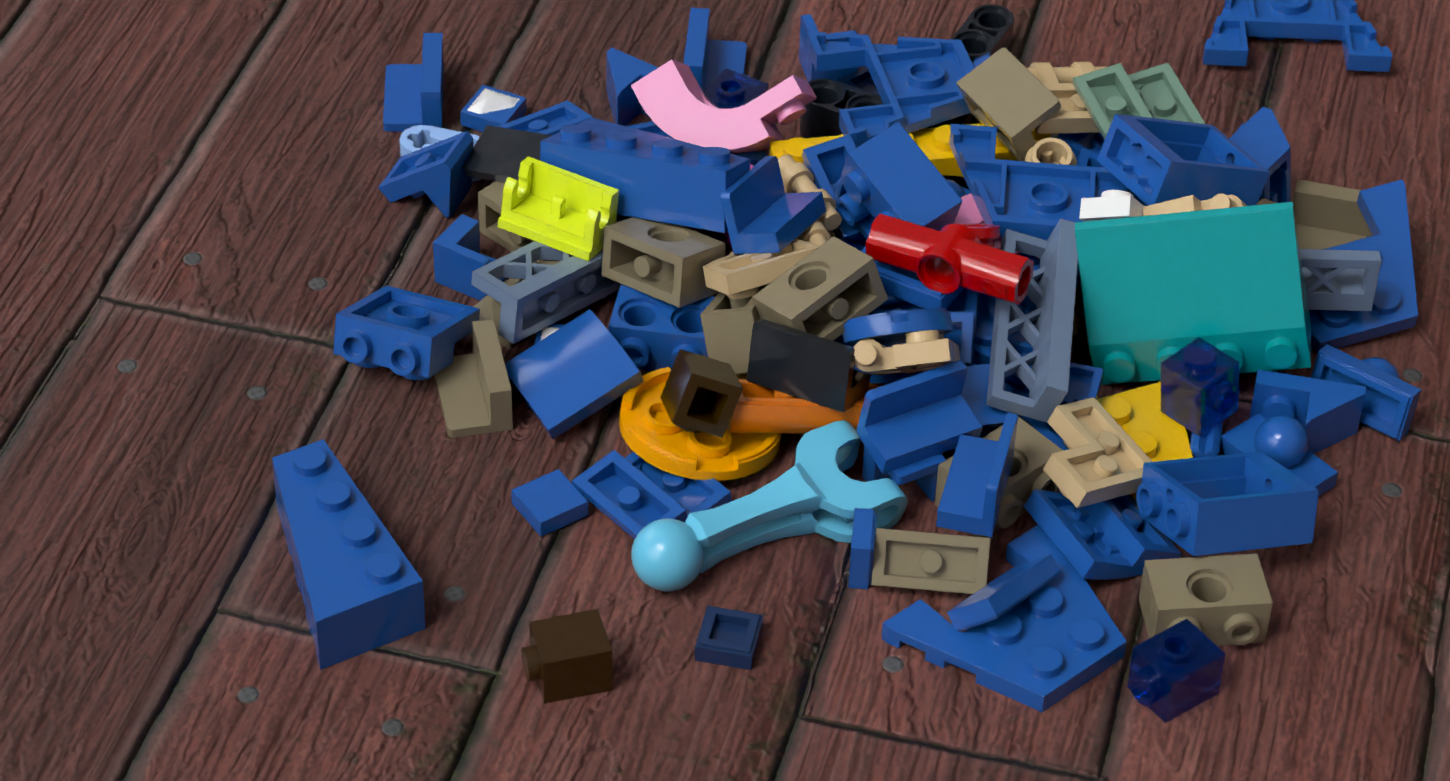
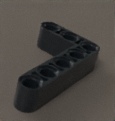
(984, 31)

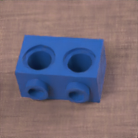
(656, 330)

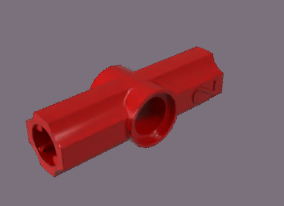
(949, 258)

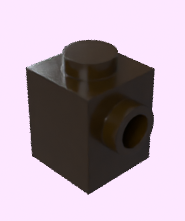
(701, 393)
(568, 656)

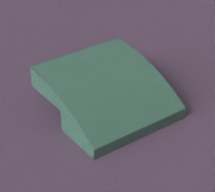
(1142, 94)

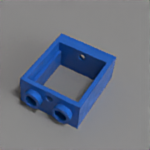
(1178, 160)
(1227, 503)

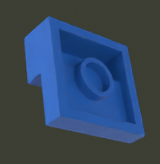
(402, 332)

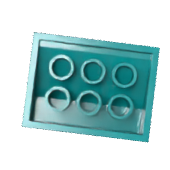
(1189, 276)

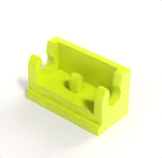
(558, 208)

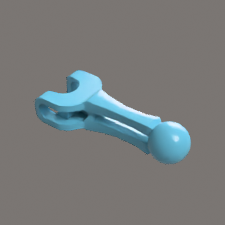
(799, 502)

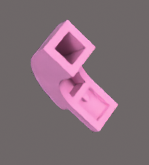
(683, 111)

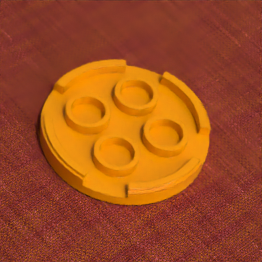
(684, 453)

